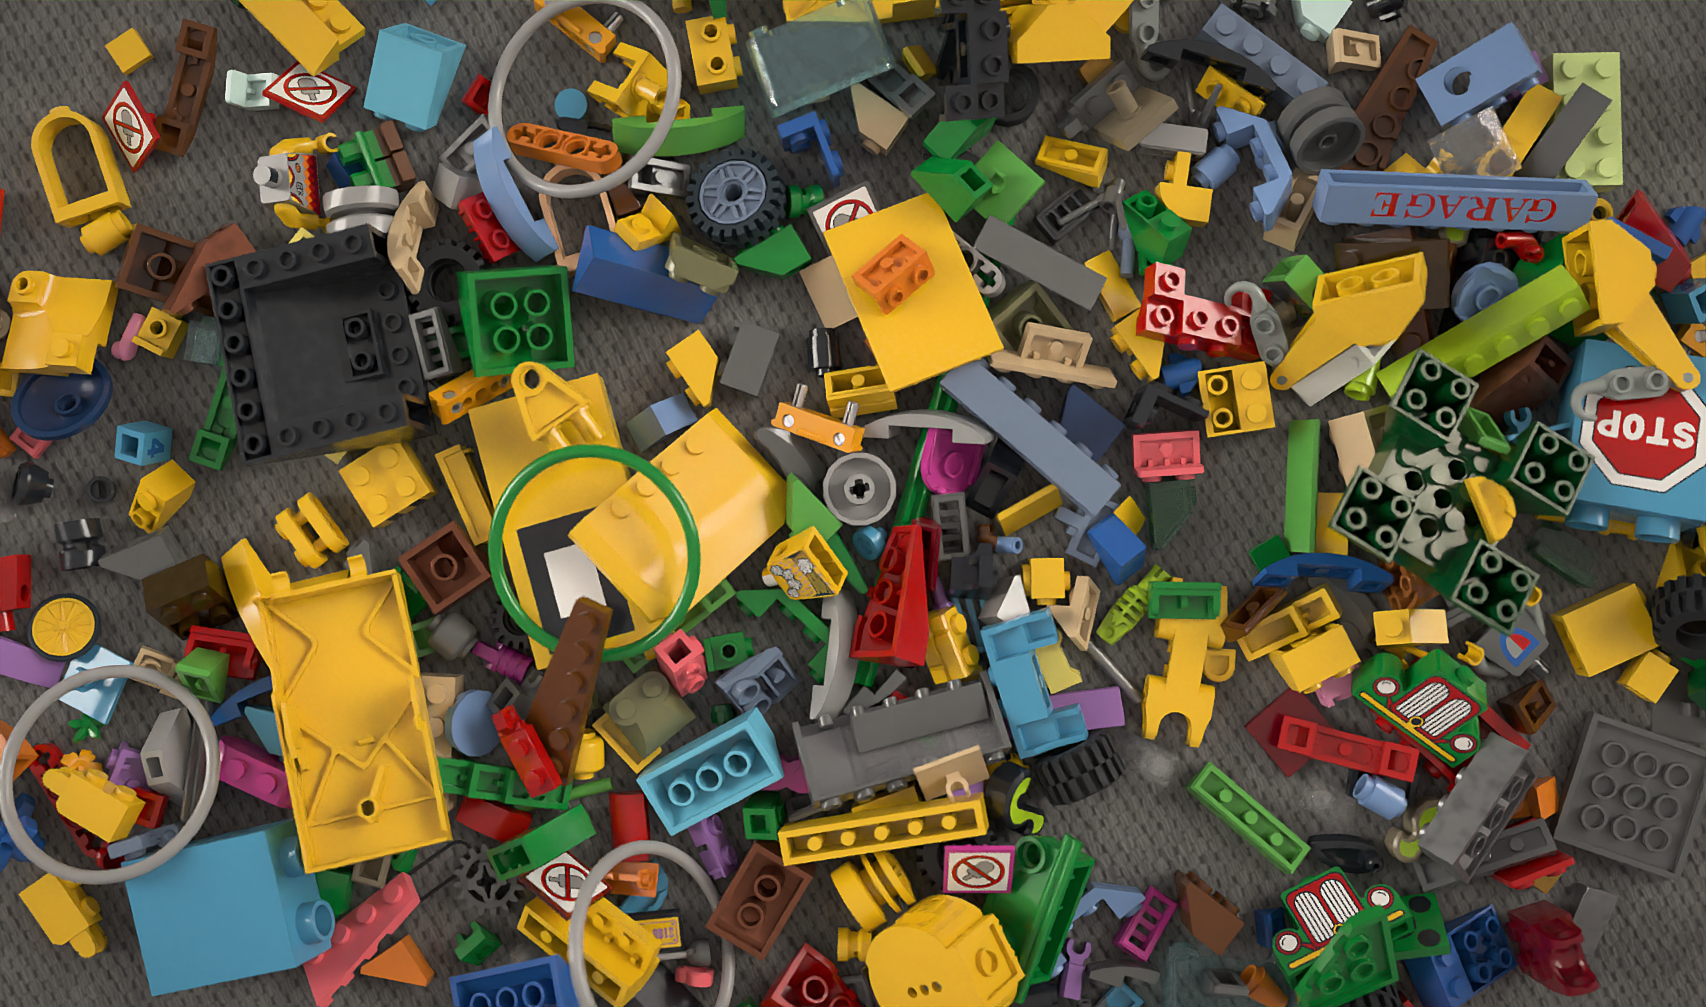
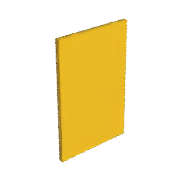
(938, 323)

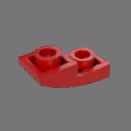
(492, 818)

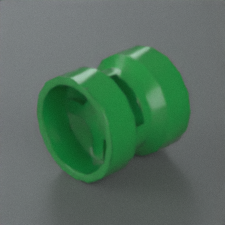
(802, 199)

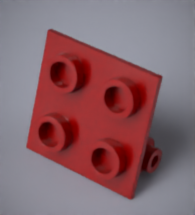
(494, 239)

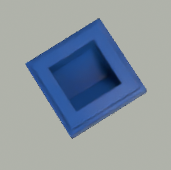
(342, 173)
(1267, 924)

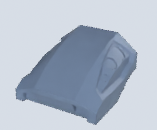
(758, 681)

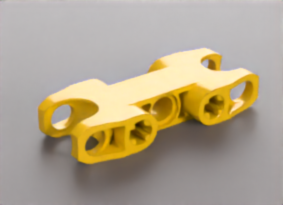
(1181, 683)

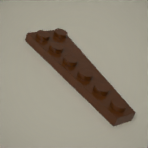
(1389, 99)
(568, 685)

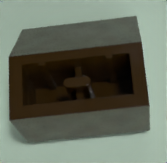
(190, 595)

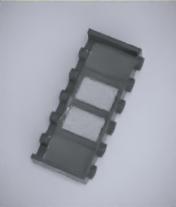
(839, 773)

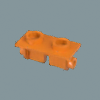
(633, 878)

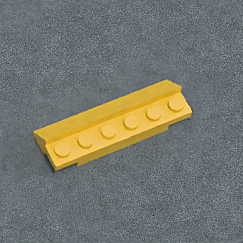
(308, 28)

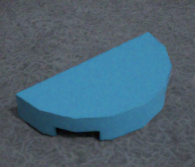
(642, 904)

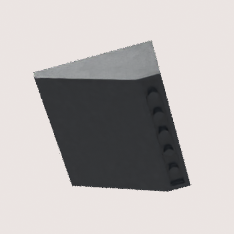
(319, 348)

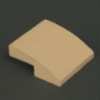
(828, 293)

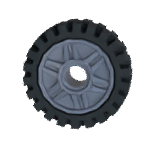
(748, 217)

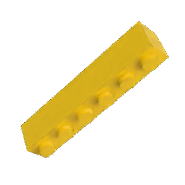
(883, 829)

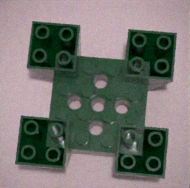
(1433, 520)

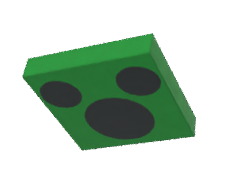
(1429, 930)

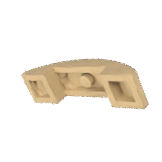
(413, 215)

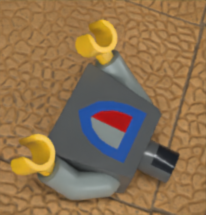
(1502, 656)

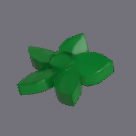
(86, 726)

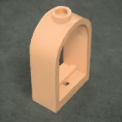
(554, 176)

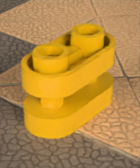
(308, 550)

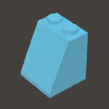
(412, 75)

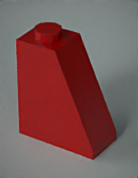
(1643, 217)

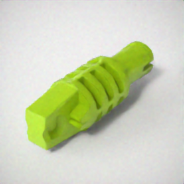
(1129, 608)

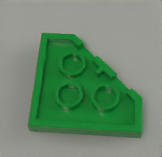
(1352, 963)

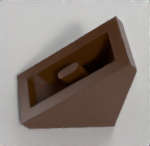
(1527, 707)

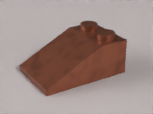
(760, 899)

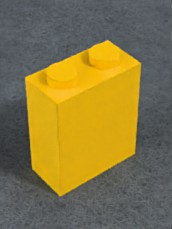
(1605, 629)

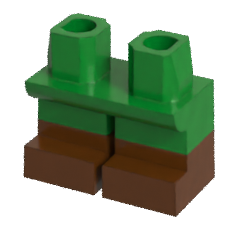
(380, 157)

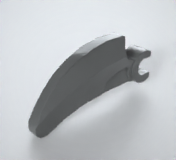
(792, 455)
(1356, 615)

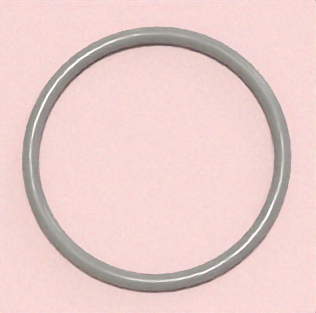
(652, 144)
(16, 738)
(581, 905)

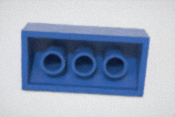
(520, 984)

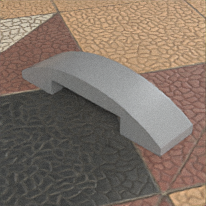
(964, 428)
(840, 668)

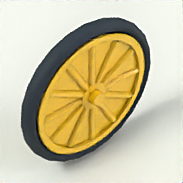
(64, 627)

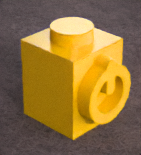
(1045, 579)

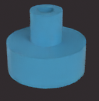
(869, 541)

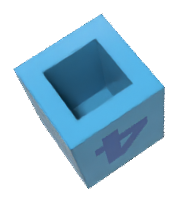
(1686, 302)
(143, 443)

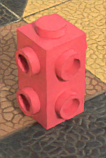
(682, 662)

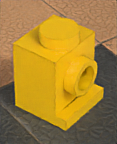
(168, 340)

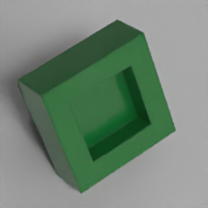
(477, 946)

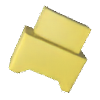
(1055, 667)

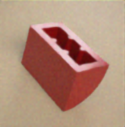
(629, 820)

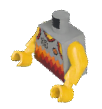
(291, 181)

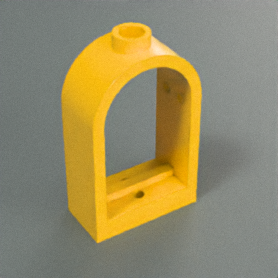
(88, 208)

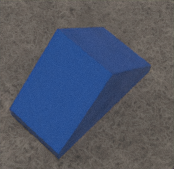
(1118, 548)

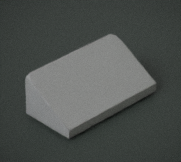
(1171, 138)

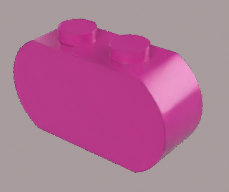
(254, 771)

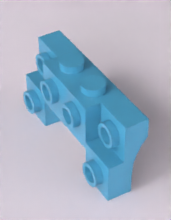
(1022, 685)

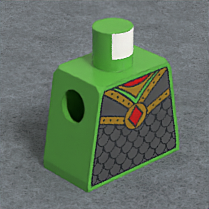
(1297, 284)

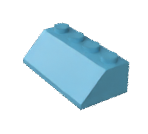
(712, 771)

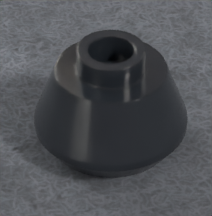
(31, 484)

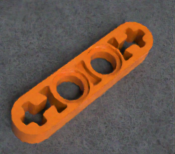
(597, 157)

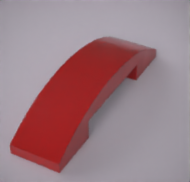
(1348, 749)

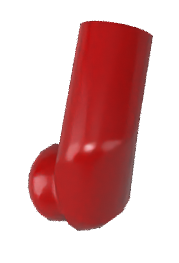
(1522, 243)

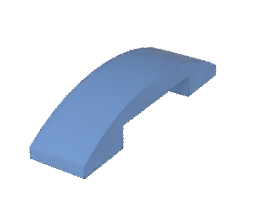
(505, 199)

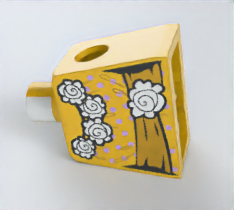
(805, 567)

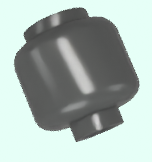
(451, 636)

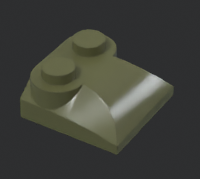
(700, 264)
(1022, 305)
(649, 711)

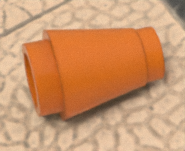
(1263, 987)

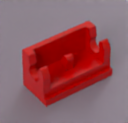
(244, 655)

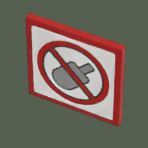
(309, 95)
(131, 126)

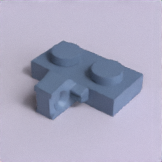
(1079, 523)
(144, 841)

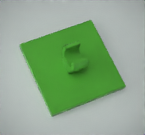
(1012, 183)

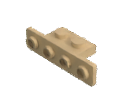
(1054, 354)

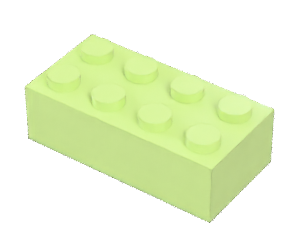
(1600, 152)

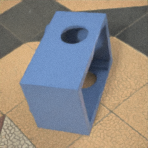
(1497, 68)

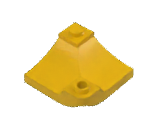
(57, 323)

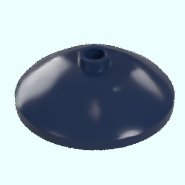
(61, 405)

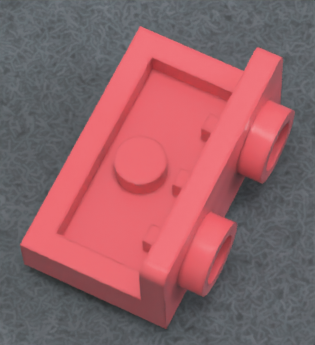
(1166, 454)

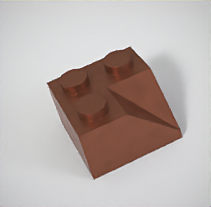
(447, 567)

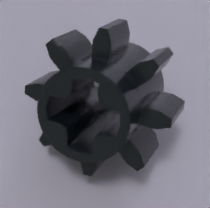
(1385, 9)

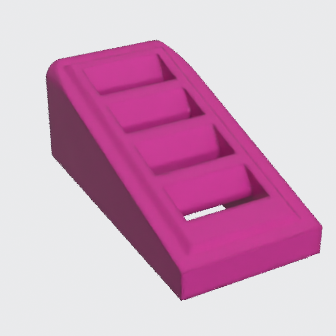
(1149, 941)

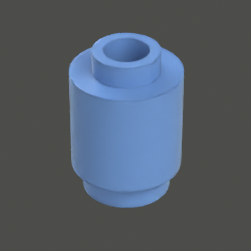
(1215, 167)
(1380, 796)

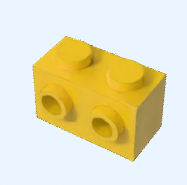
(712, 50)

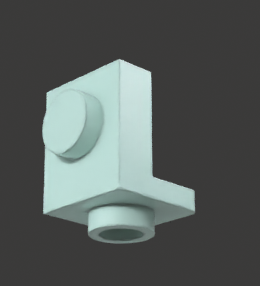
(246, 90)

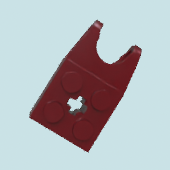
(1552, 948)

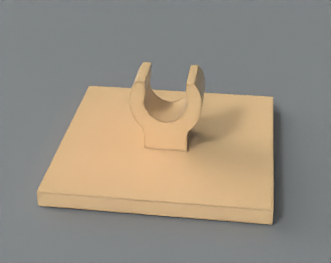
(952, 773)

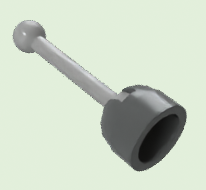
(697, 953)

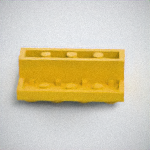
(615, 947)

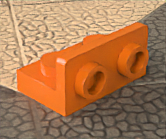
(894, 273)

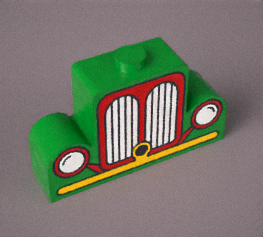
(1429, 701)
(1317, 912)

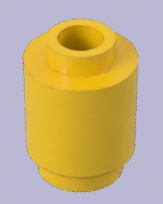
(106, 233)

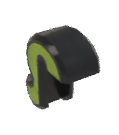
(1003, 800)

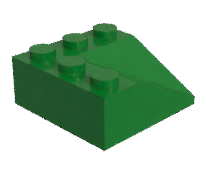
(516, 318)

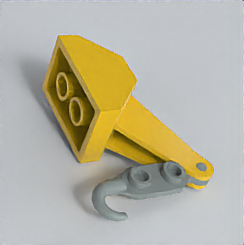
(1078, 31)
(1617, 281)
(1349, 307)

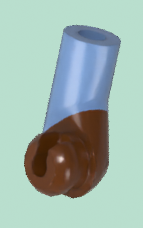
(1001, 544)

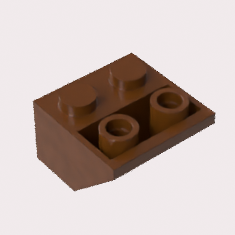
(1206, 916)

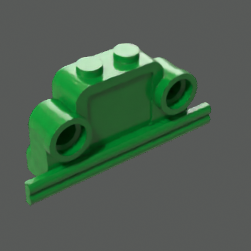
(1041, 904)

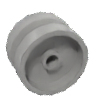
(360, 206)
(853, 470)

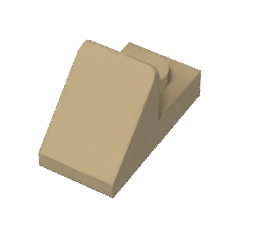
(1352, 50)
(1079, 616)

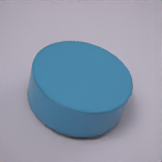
(571, 104)

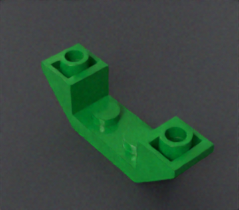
(758, 602)

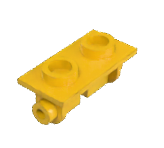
(1231, 94)

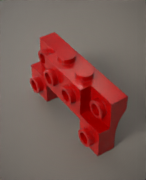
(1193, 321)

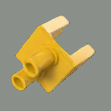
(641, 91)
(551, 405)

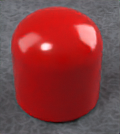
(104, 862)

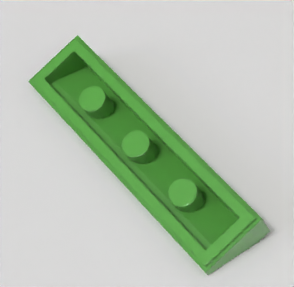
(1302, 485)
(1248, 818)

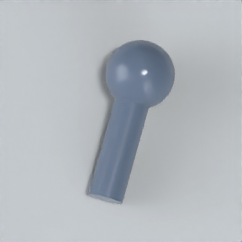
(1128, 253)

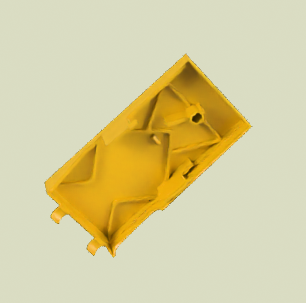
(352, 718)

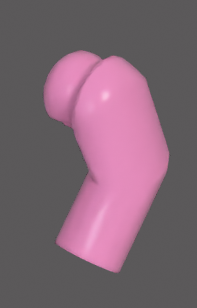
(125, 348)

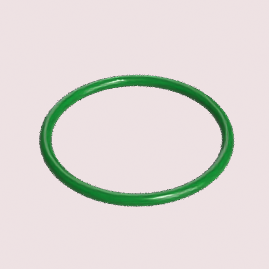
(649, 471)

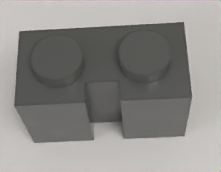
(749, 358)

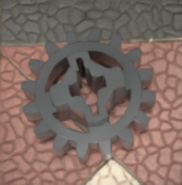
(491, 893)

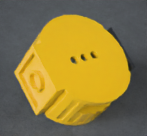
(942, 957)

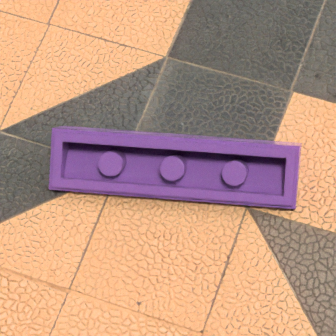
(1099, 707)

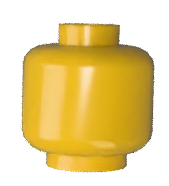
(591, 755)

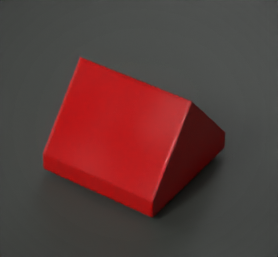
(477, 95)

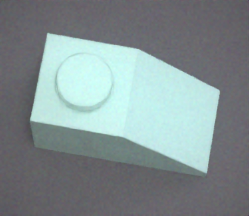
(1318, 17)

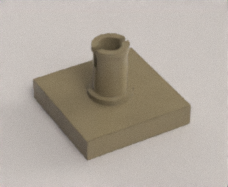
(1134, 114)

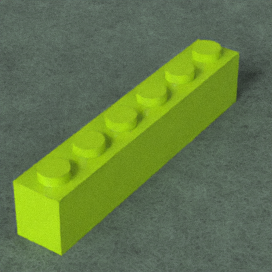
(1500, 328)

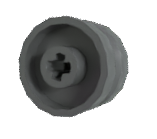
(1320, 130)

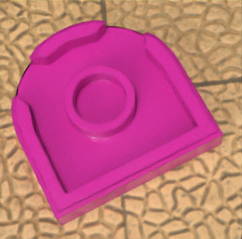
(949, 465)

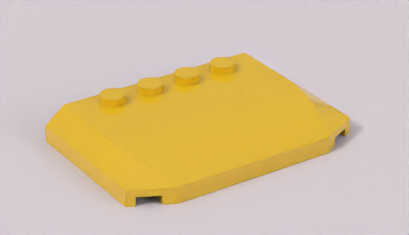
(640, 539)

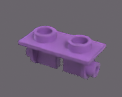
(720, 857)

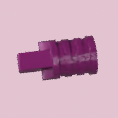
(504, 660)

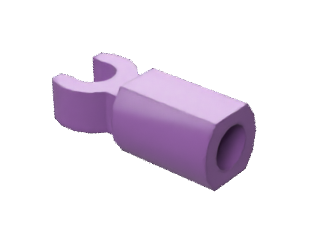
(1073, 971)

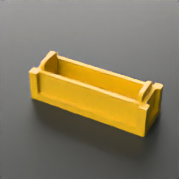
(467, 491)

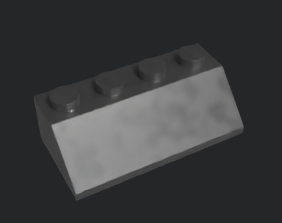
(1478, 806)

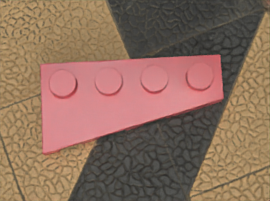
(359, 935)

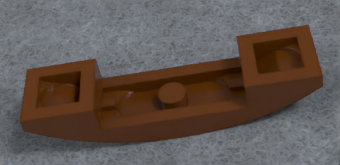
(189, 87)

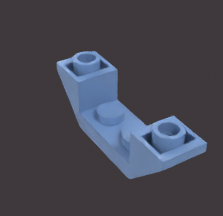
(1242, 129)
(1120, 898)

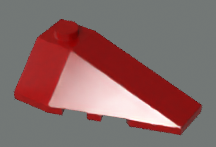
(897, 615)
(809, 982)

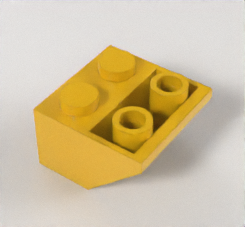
(1236, 399)

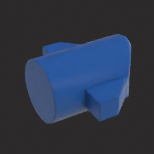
(1685, 223)
(1180, 373)

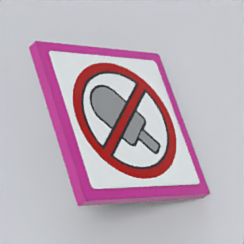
(978, 869)

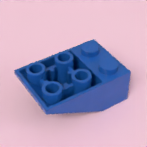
(1476, 960)

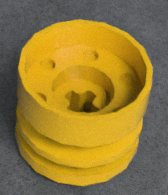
(873, 887)

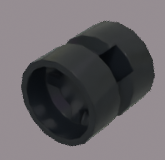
(79, 532)

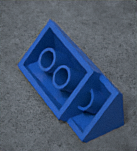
(637, 279)

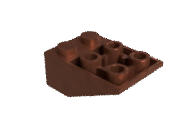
(193, 281)
(1522, 381)

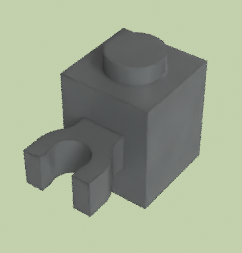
(519, 695)

